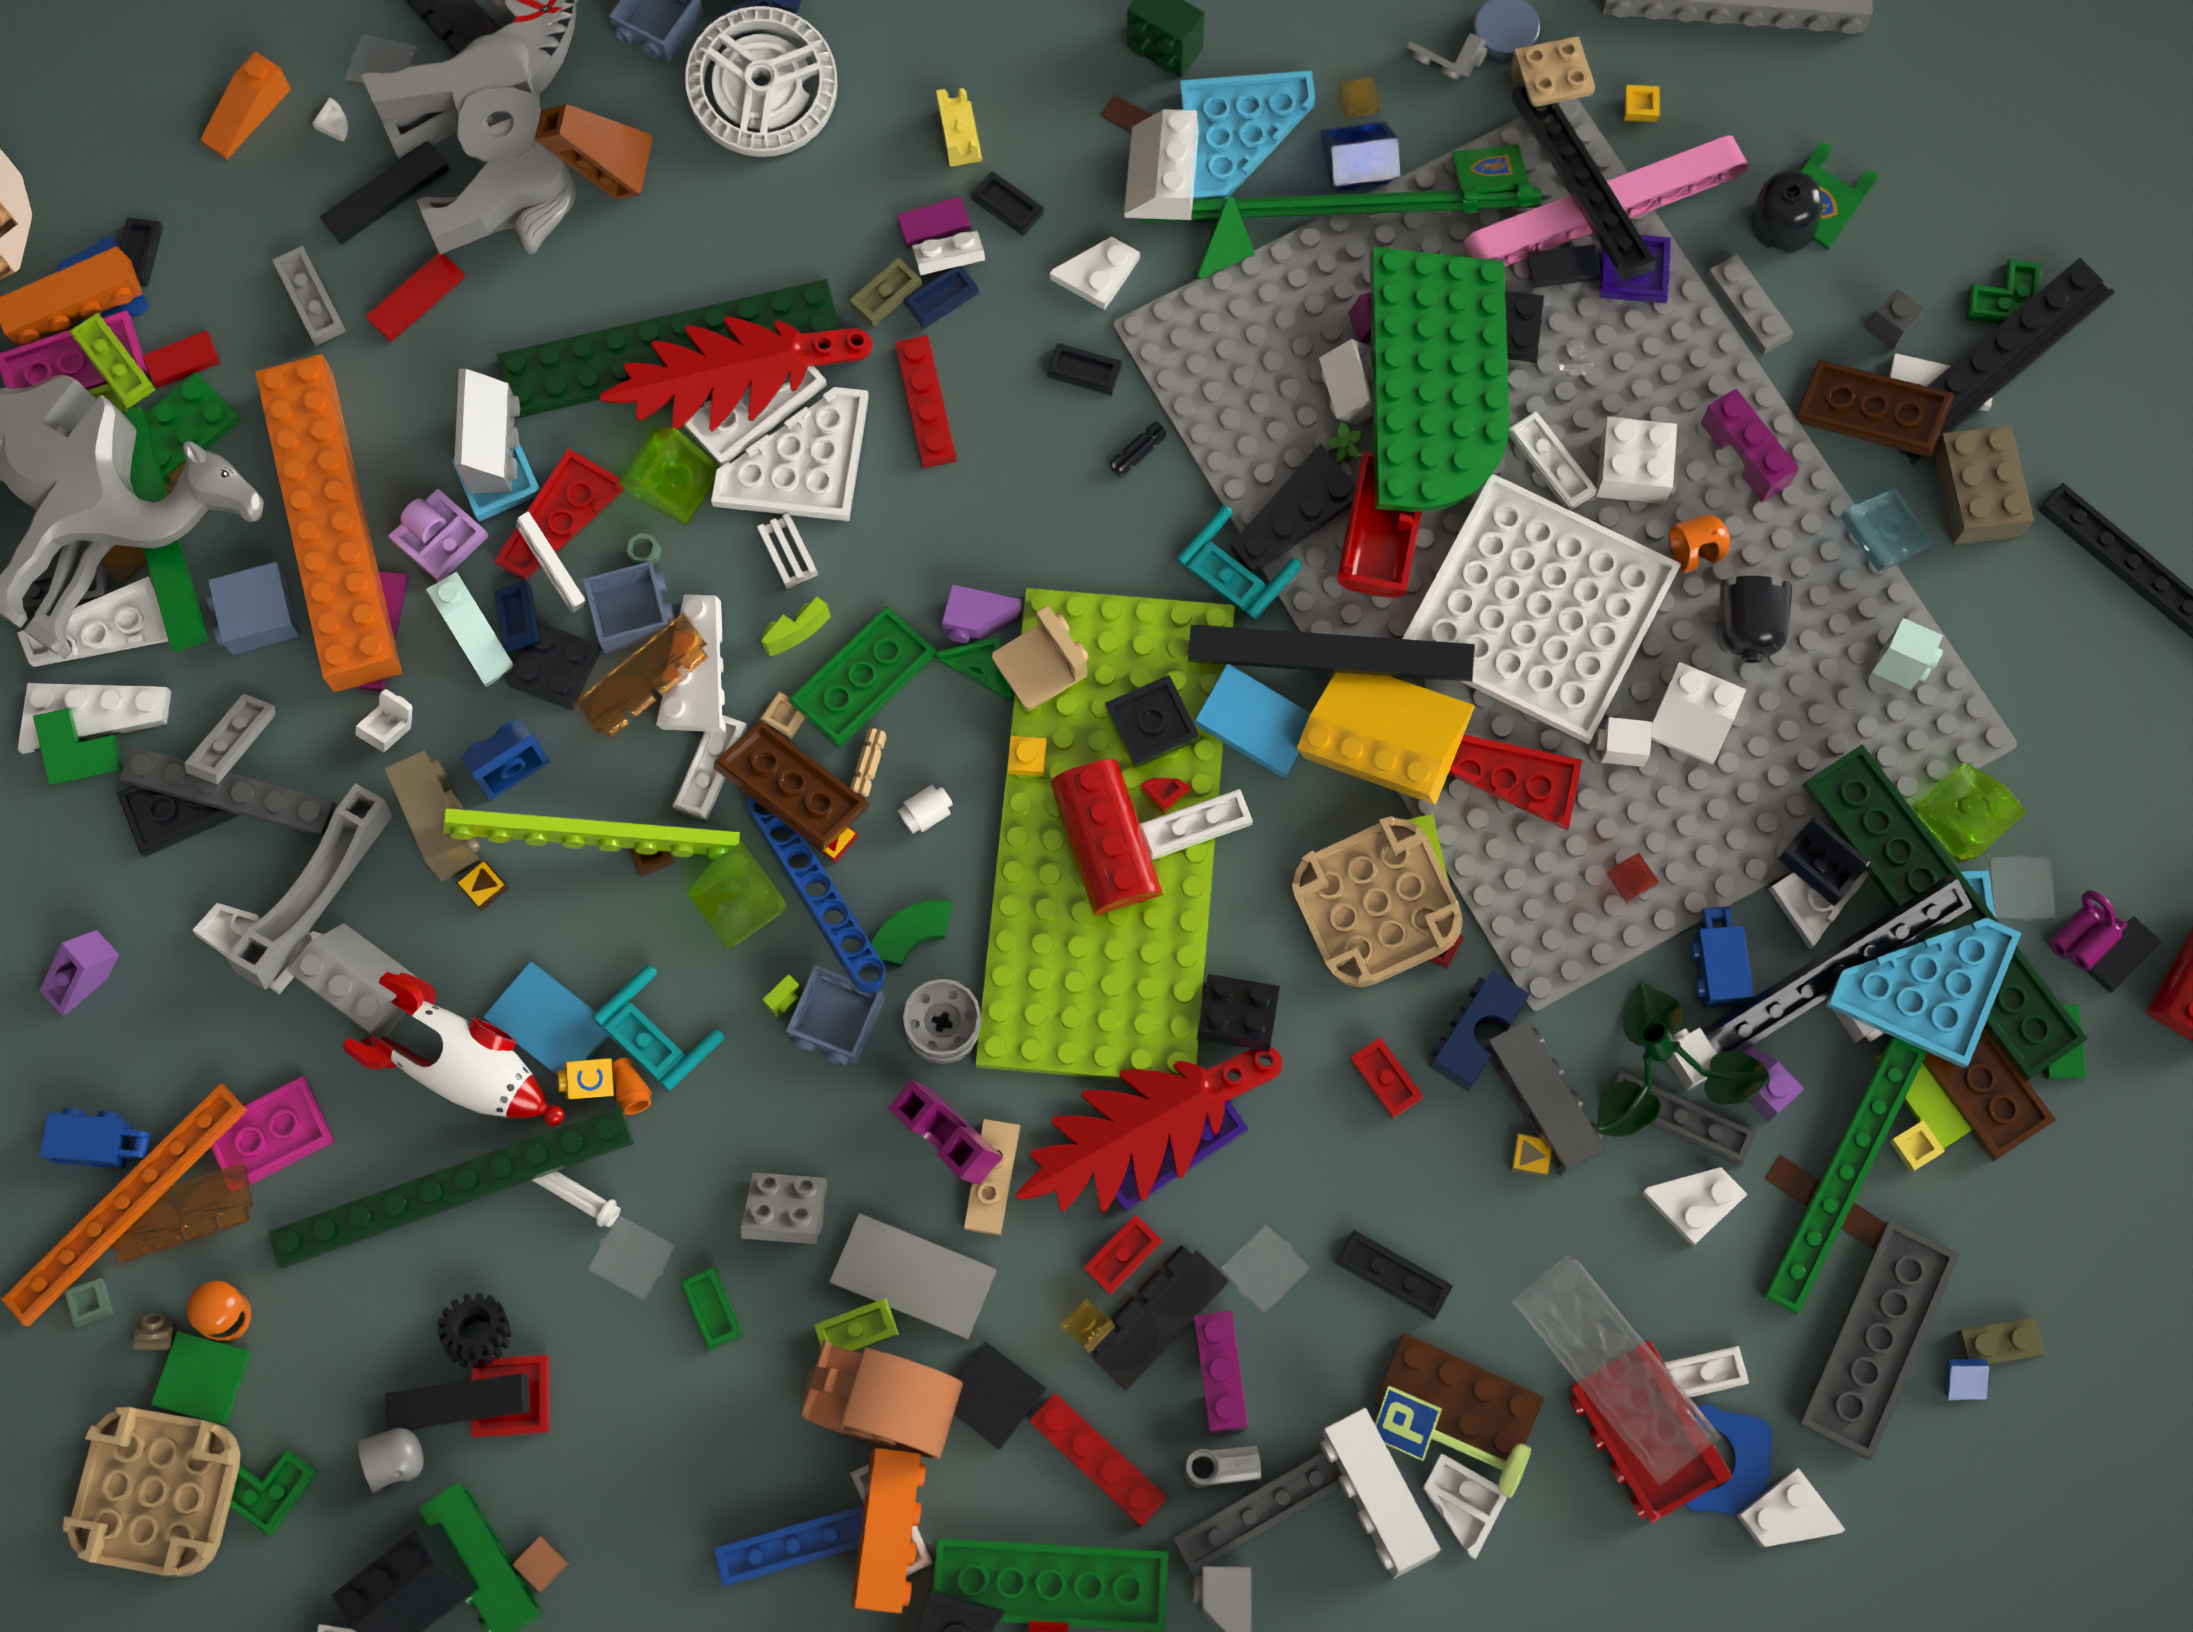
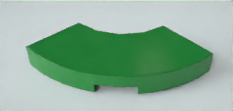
(911, 927)

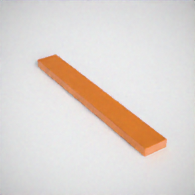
(123, 1205)

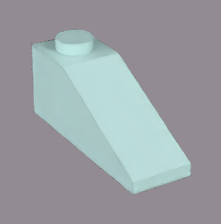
(471, 629)

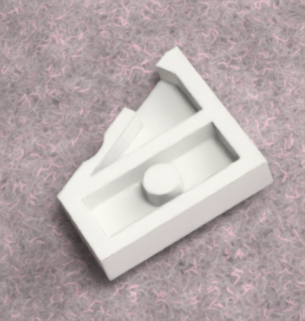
(1097, 271)
(1696, 1201)
(1789, 1513)

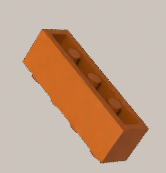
(68, 297)
(887, 1531)

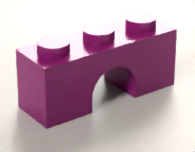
(1765, 461)
(955, 1139)
(1220, 1372)

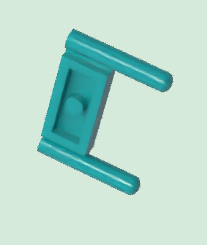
(1227, 575)
(644, 1040)

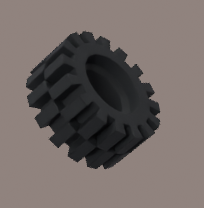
(466, 1314)

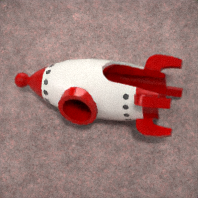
(475, 1063)

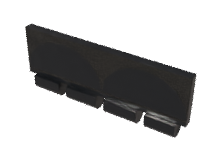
(455, 21)
(1168, 1311)

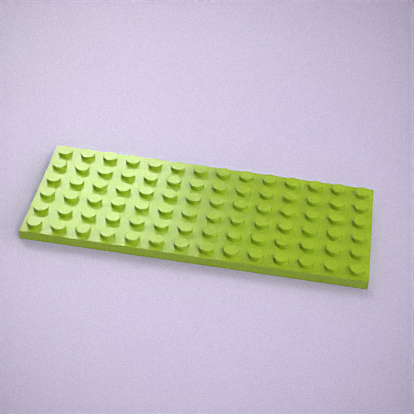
(1123, 984)

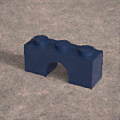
(1494, 1002)

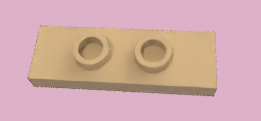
(990, 1198)

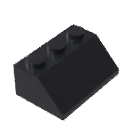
(407, 1585)

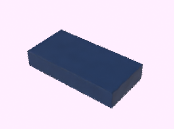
(941, 296)
(516, 616)

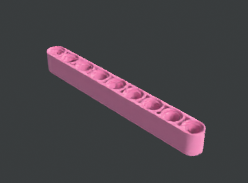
(1636, 191)

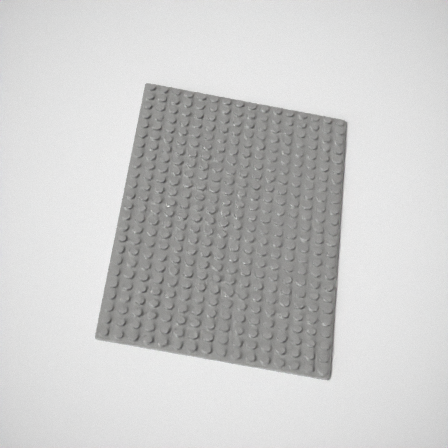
(1248, 399)

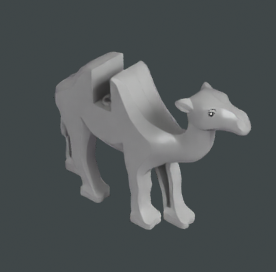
(73, 468)

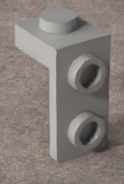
(1470, 56)

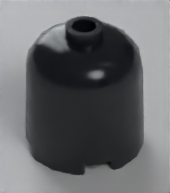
(1781, 217)
(1754, 617)

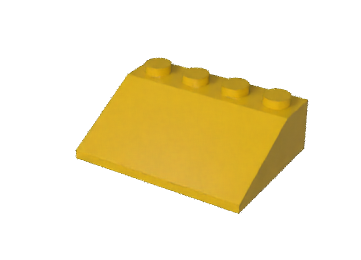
(1386, 733)

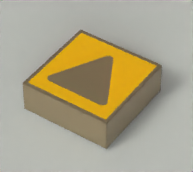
(1531, 1156)

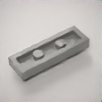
(309, 295)
(1750, 304)
(230, 739)

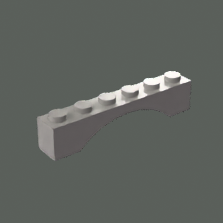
(277, 934)

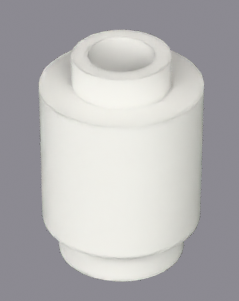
(925, 809)

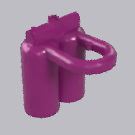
(2088, 932)

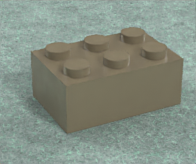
(1982, 485)
(424, 794)

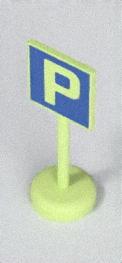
(1411, 1424)

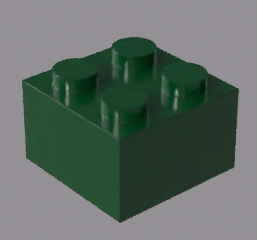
(1166, 33)

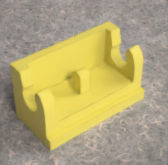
(958, 128)

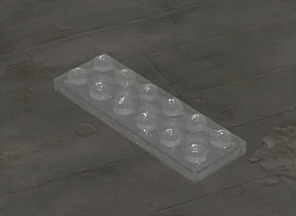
(1616, 1369)

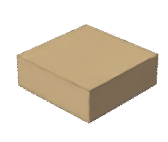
(782, 716)

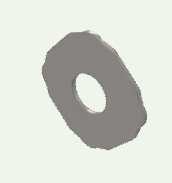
(480, 105)

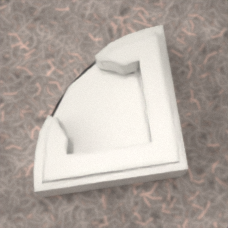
(332, 120)

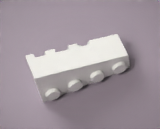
(1380, 1494)

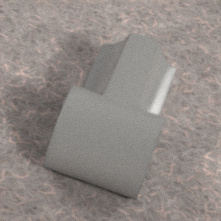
(1226, 1465)

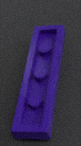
(1231, 1129)

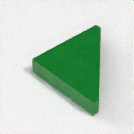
(1227, 242)
(976, 663)

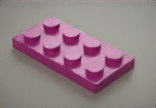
(64, 356)

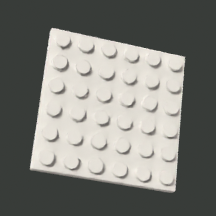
(1546, 605)

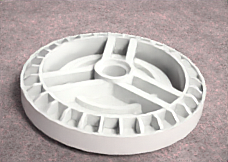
(756, 57)

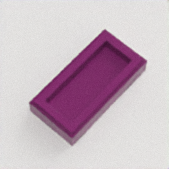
(934, 222)

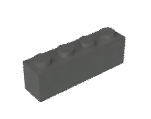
(1544, 1097)

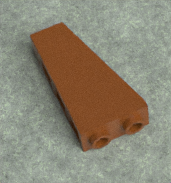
(597, 148)

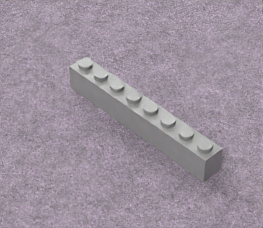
(1817, 15)

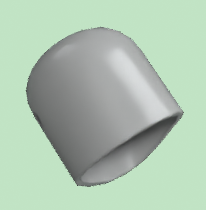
(390, 1458)

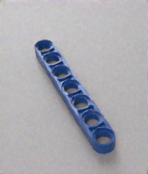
(819, 905)

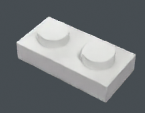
(948, 252)

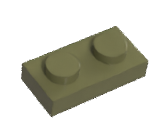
(885, 292)
(2002, 1341)

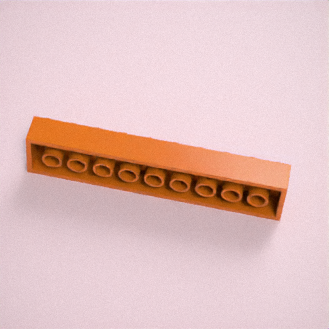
(328, 524)

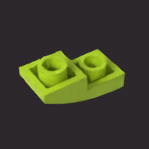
(787, 634)

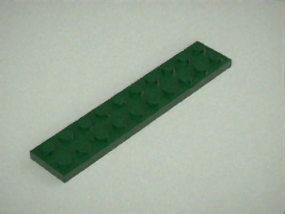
(589, 364)
(1907, 860)

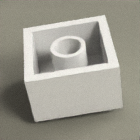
(1636, 460)

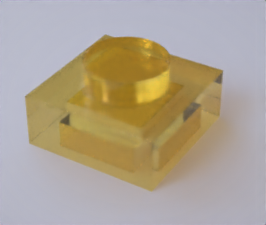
(1360, 97)
(1087, 1325)

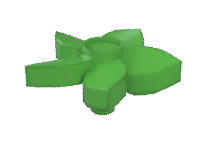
(1346, 442)

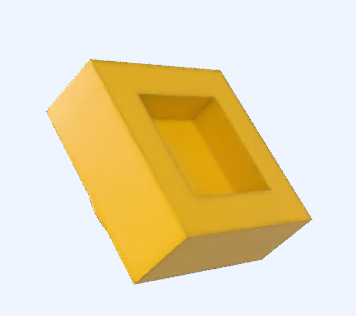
(1641, 103)
(1027, 756)

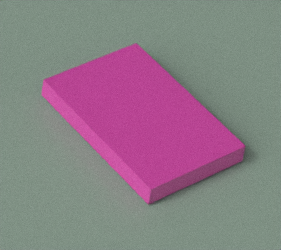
(275, 1132)

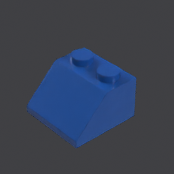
(504, 758)

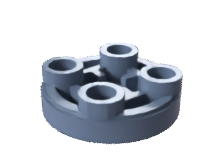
(1506, 27)

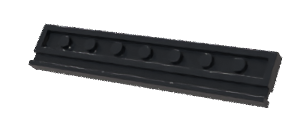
(2019, 342)

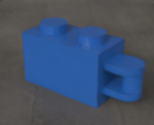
(1721, 961)
(91, 1140)

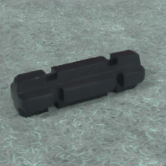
(1138, 449)

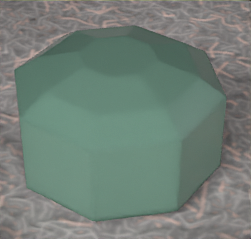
(643, 549)

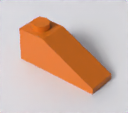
(245, 104)

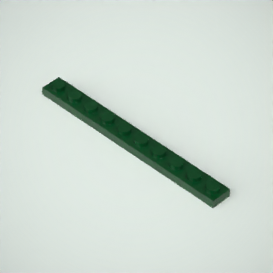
(450, 1187)

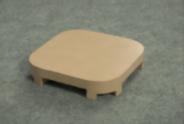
(1377, 902)
(154, 1492)

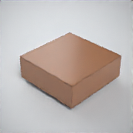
(540, 1563)

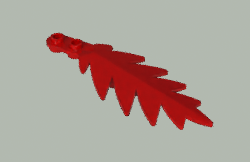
(729, 368)
(1141, 1127)

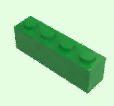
(502, 1592)

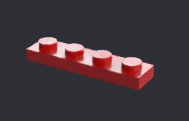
(925, 401)
(1098, 1460)

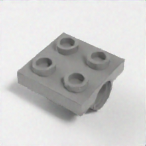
(784, 1208)

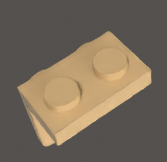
(1553, 71)
(1042, 660)

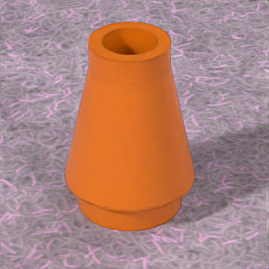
(630, 1088)

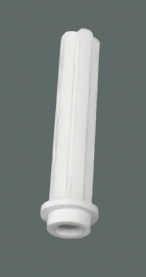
(604, 1211)

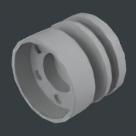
(932, 1003)

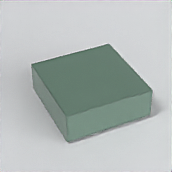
(88, 1302)

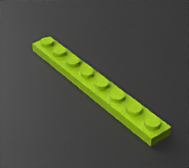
(580, 832)

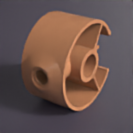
(882, 1399)

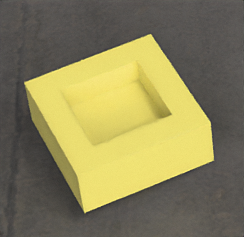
(1917, 1146)

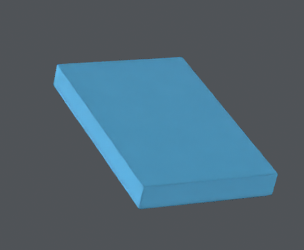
(1253, 720)
(546, 1020)

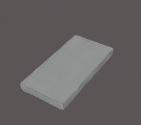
(913, 1276)

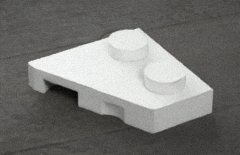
(1464, 1502)

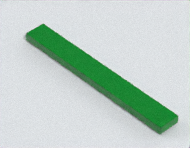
(166, 563)
(1844, 1175)

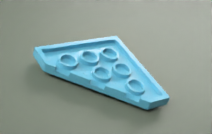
(1242, 124)
(1933, 990)

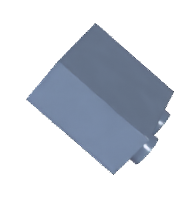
(655, 25)
(628, 606)
(252, 608)
(834, 1017)

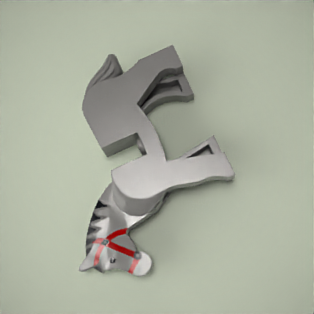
(425, 104)

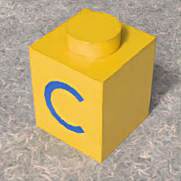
(586, 1078)

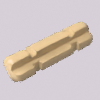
(868, 762)

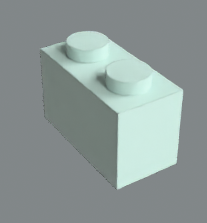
(1908, 654)

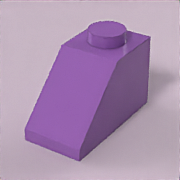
(977, 614)
(78, 970)
(1778, 1091)

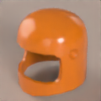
(1698, 538)
(216, 1308)

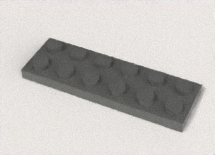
(1878, 1340)

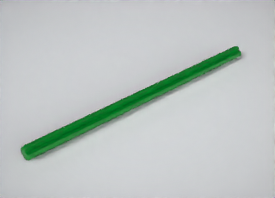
(1355, 204)

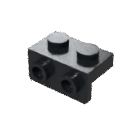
(1824, 860)

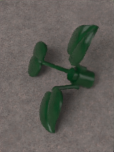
(1650, 1023)

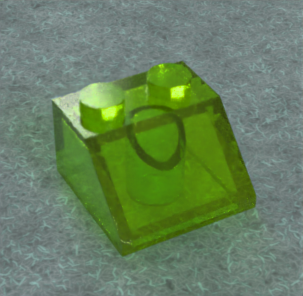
(670, 474)
(1969, 811)
(736, 896)

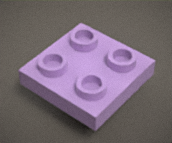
(437, 534)

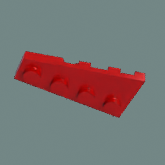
(562, 508)
(1521, 776)

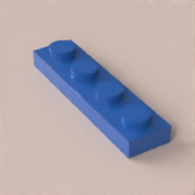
(789, 1546)

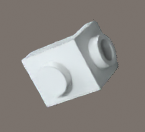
(387, 722)

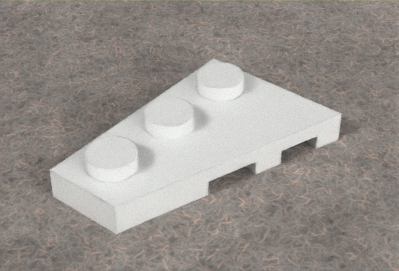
(1807, 908)
(226, 925)

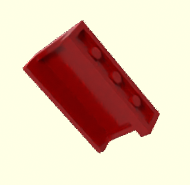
(1651, 1498)

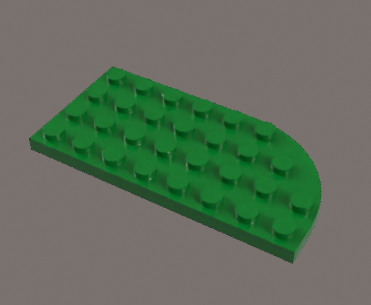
(1436, 376)

